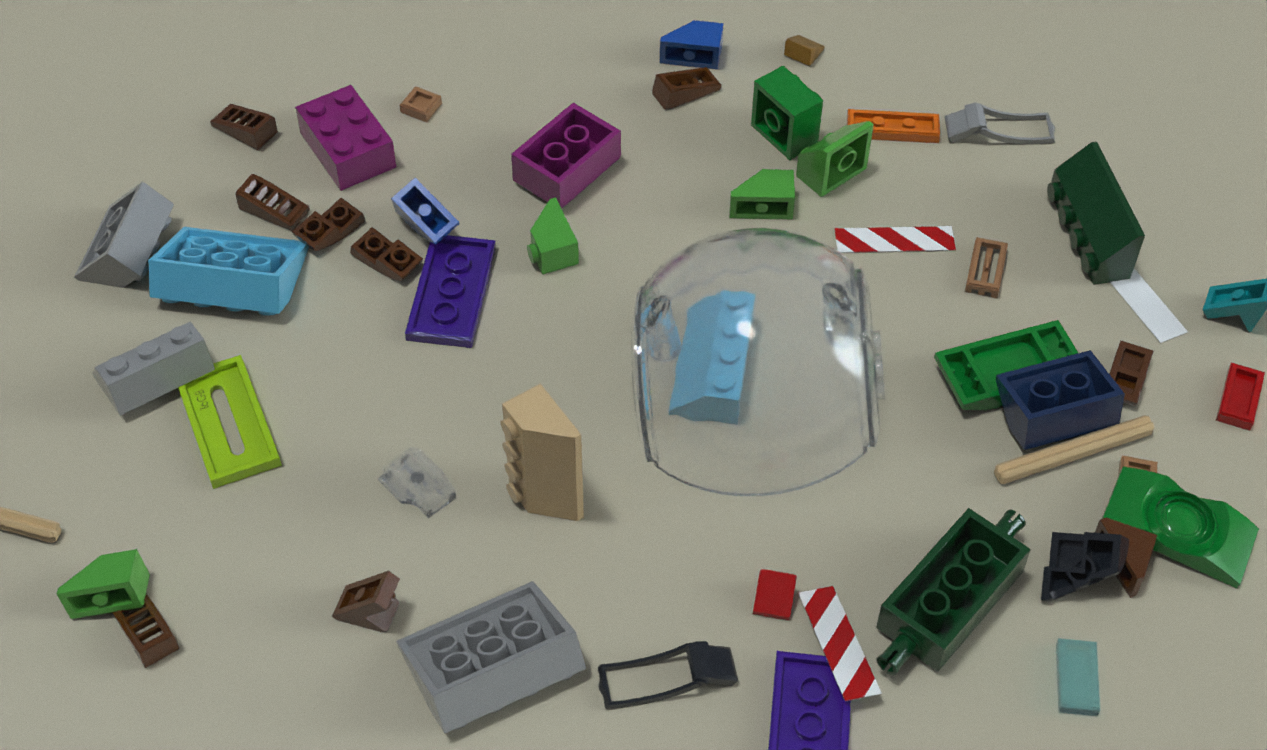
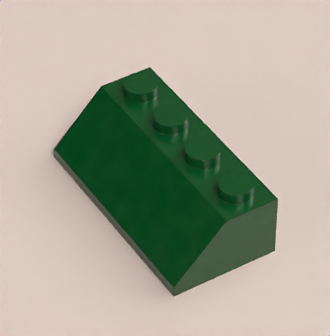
(1096, 215)

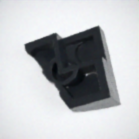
(1082, 561)

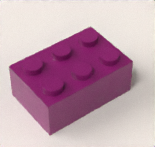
(346, 137)
(566, 155)

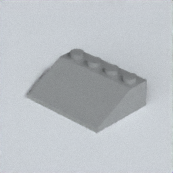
(491, 656)

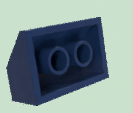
(1059, 399)

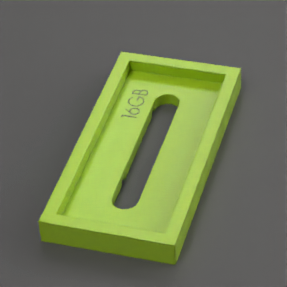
(259, 446)

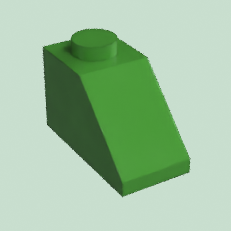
(764, 196)
(552, 240)
(106, 585)

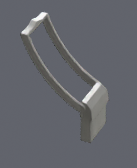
(973, 121)

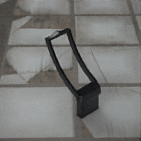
(706, 664)

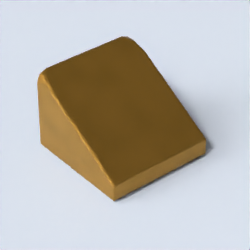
(802, 49)

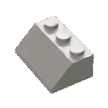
(126, 238)
(154, 368)

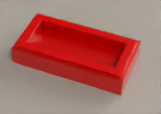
(1240, 396)

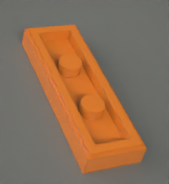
(899, 125)

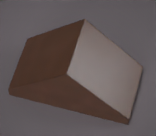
(1138, 556)

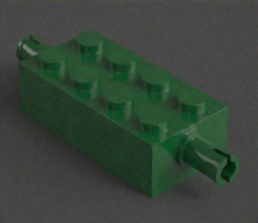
(951, 590)

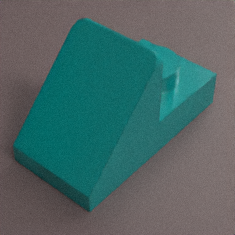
(1239, 298)

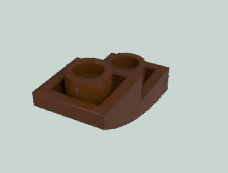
(330, 227)
(384, 256)

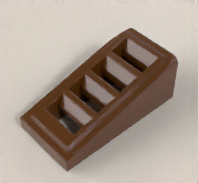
(683, 86)
(255, 137)
(256, 189)
(157, 647)

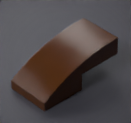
(1130, 369)

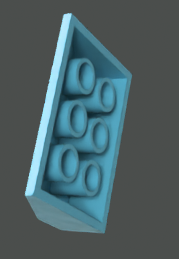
(227, 270)

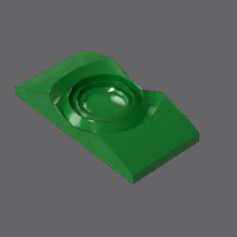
(974, 366)
(1188, 528)

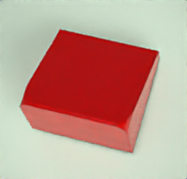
(774, 594)

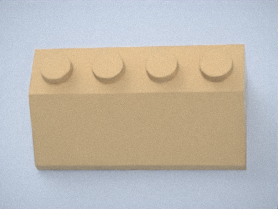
(542, 456)

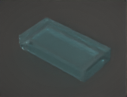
(1077, 677)

